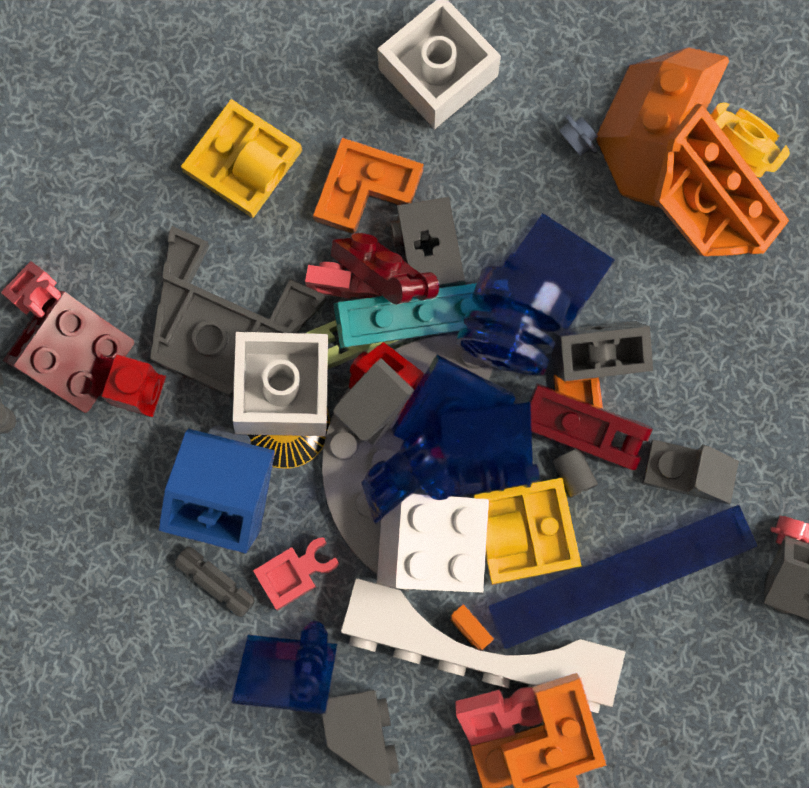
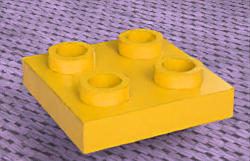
(242, 158)
(529, 532)

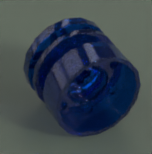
(513, 320)

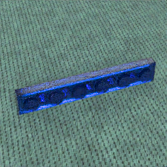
(621, 577)

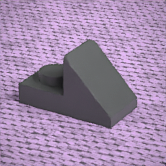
(374, 402)
(691, 471)

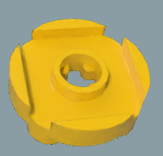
(751, 139)

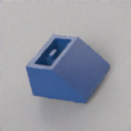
(217, 491)

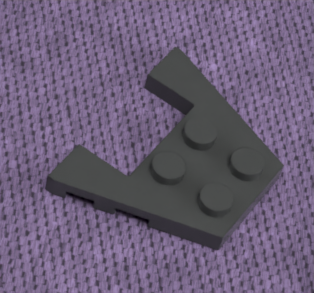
(199, 328)

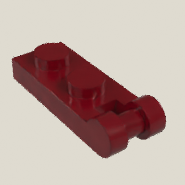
(383, 269)
(586, 426)

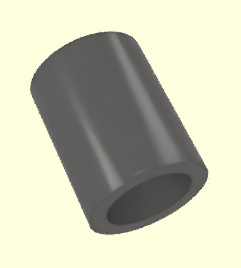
(575, 472)

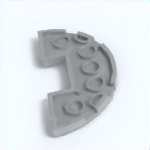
(349, 458)

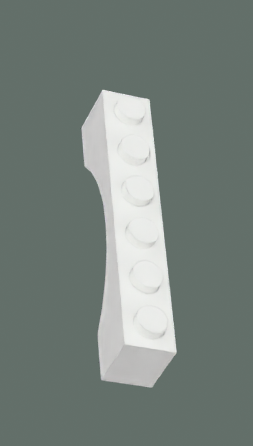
(387, 618)

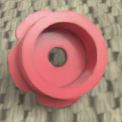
(791, 528)

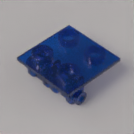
(563, 260)
(489, 448)
(414, 466)
(287, 671)

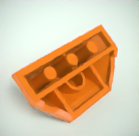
(647, 112)
(714, 192)

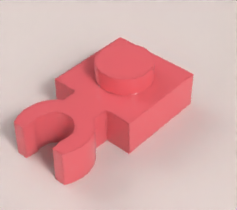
(334, 280)
(31, 290)
(289, 577)
(493, 717)

